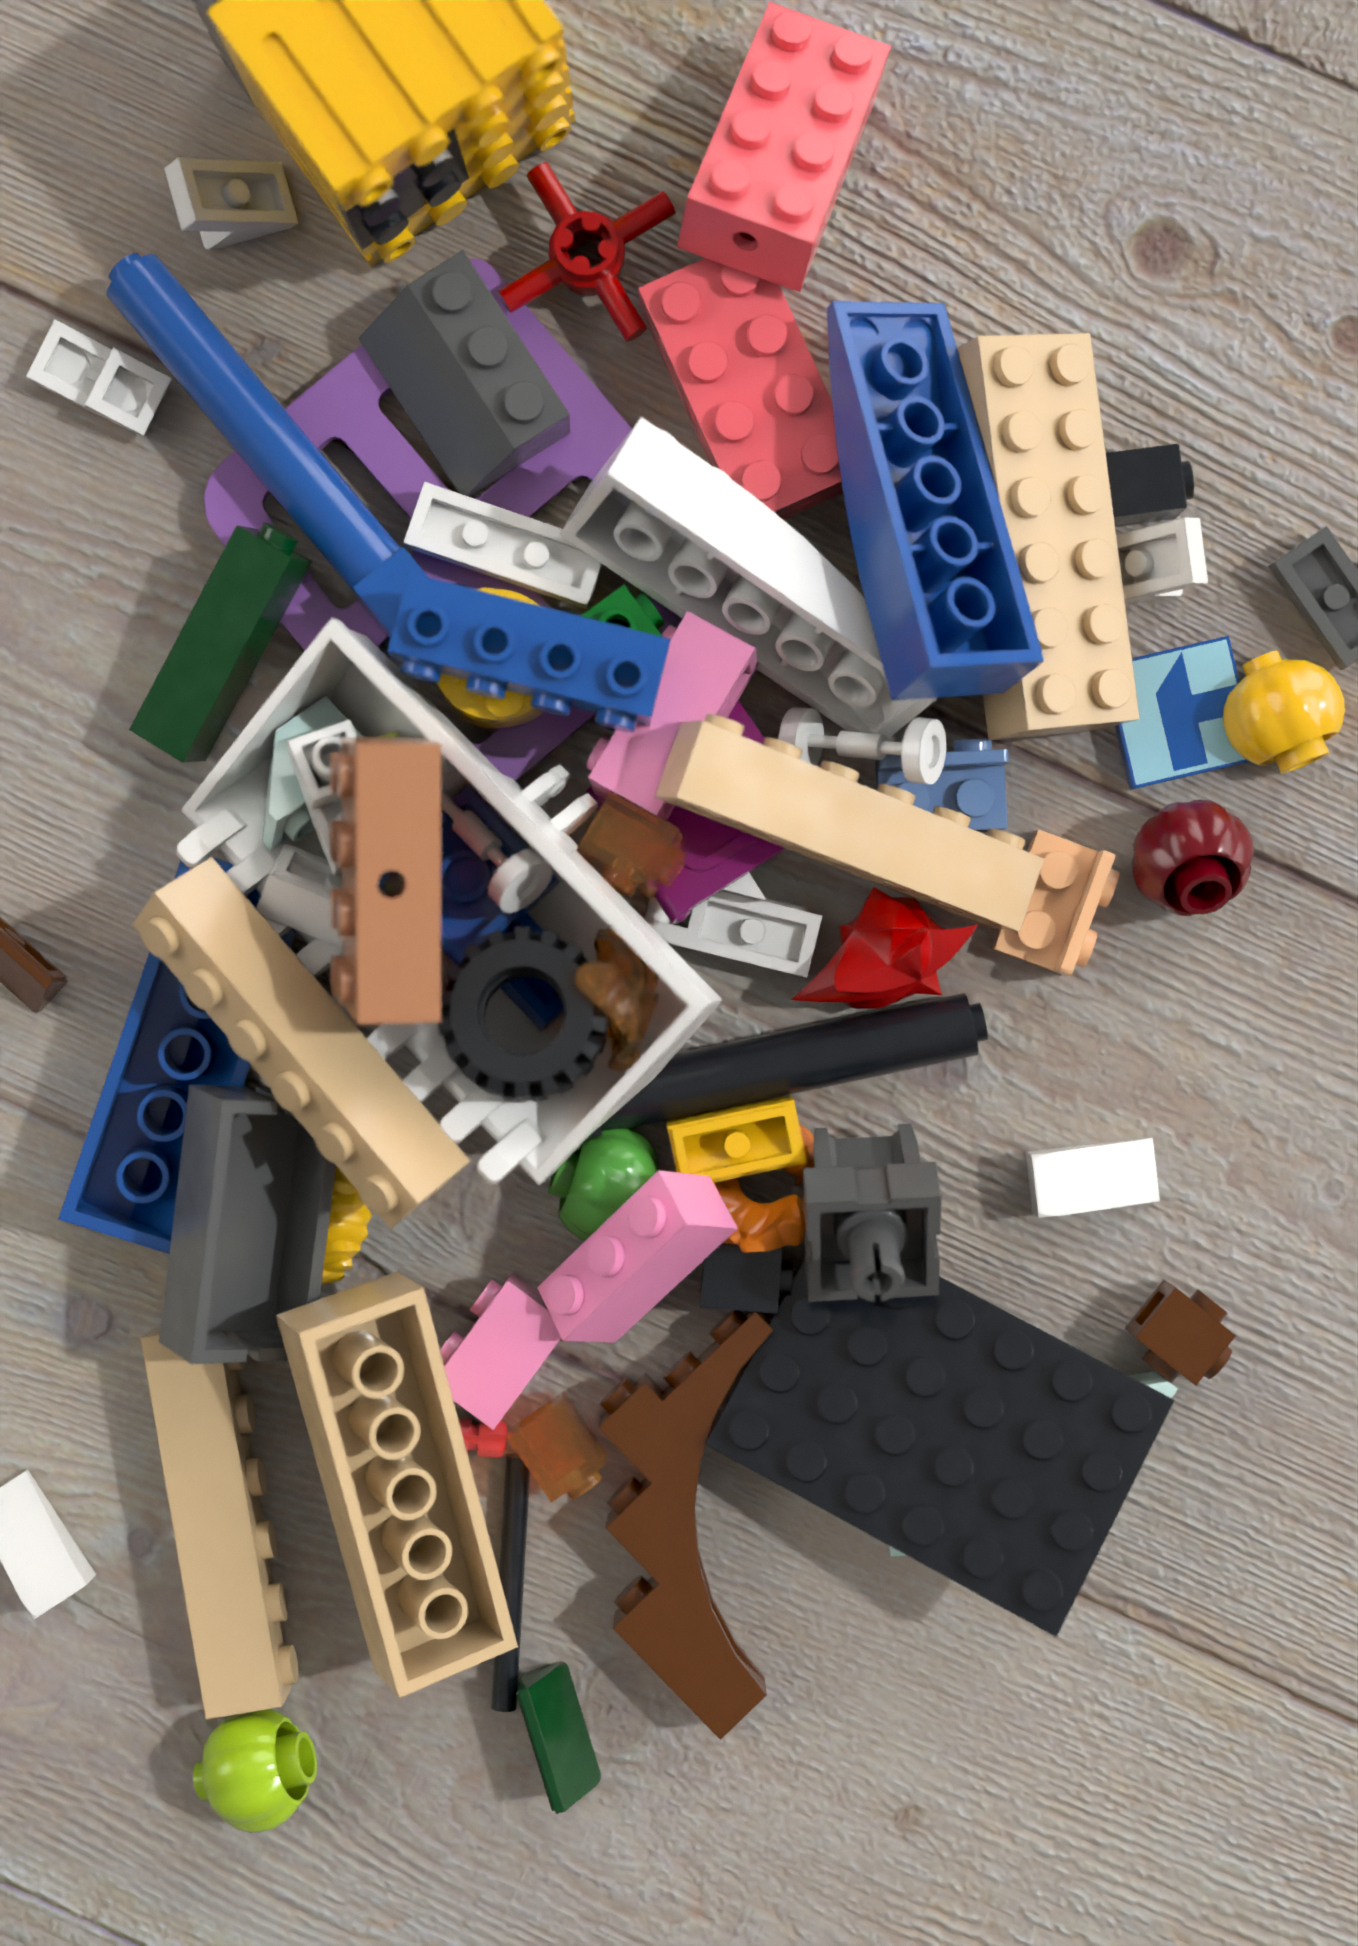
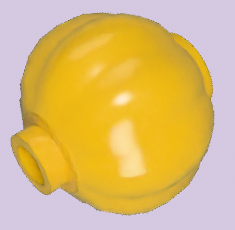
(1283, 712)

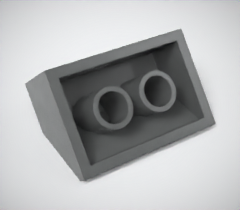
(464, 376)

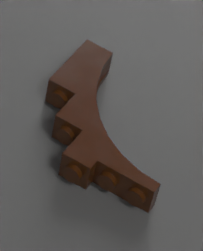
(673, 1614)

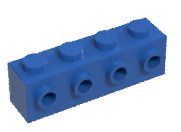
(527, 651)

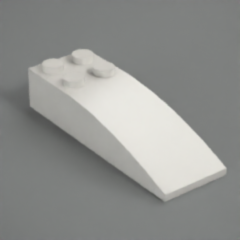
(732, 561)

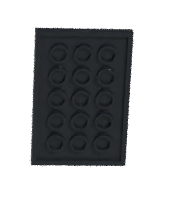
(947, 1437)

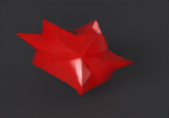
(886, 955)

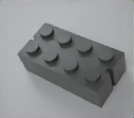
(243, 1226)

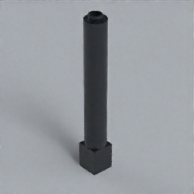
(806, 1060)

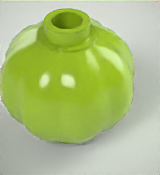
(256, 1770)

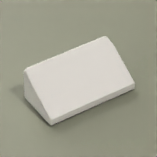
(300, 894)

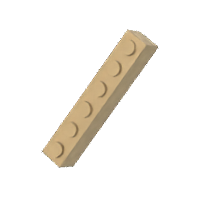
(848, 824)
(299, 1041)
(221, 1532)

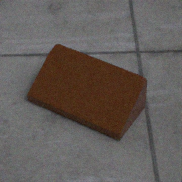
(27, 971)

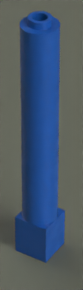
(263, 434)

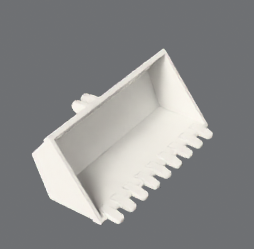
(381, 700)

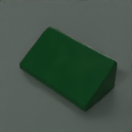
(558, 1734)

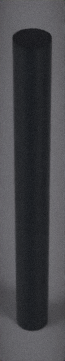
(512, 1577)

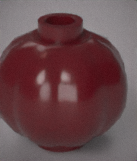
(1192, 857)

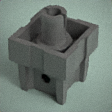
(871, 1218)

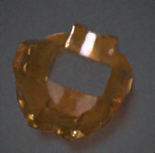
(624, 991)

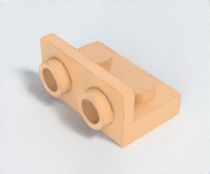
(1062, 905)

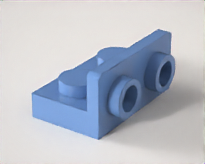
(968, 783)

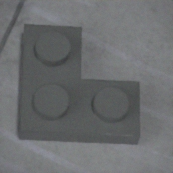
(1325, 592)

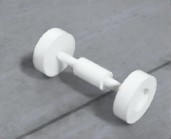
(921, 750)
(520, 877)

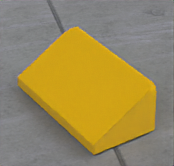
(738, 1140)

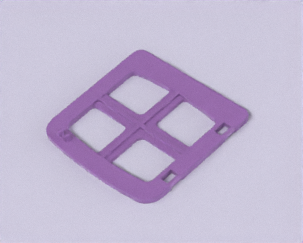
(347, 409)

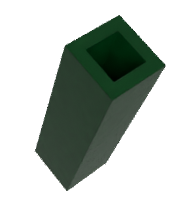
(221, 642)

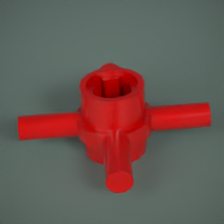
(571, 232)

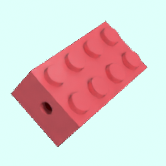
(783, 147)
(746, 382)

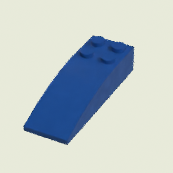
(924, 506)

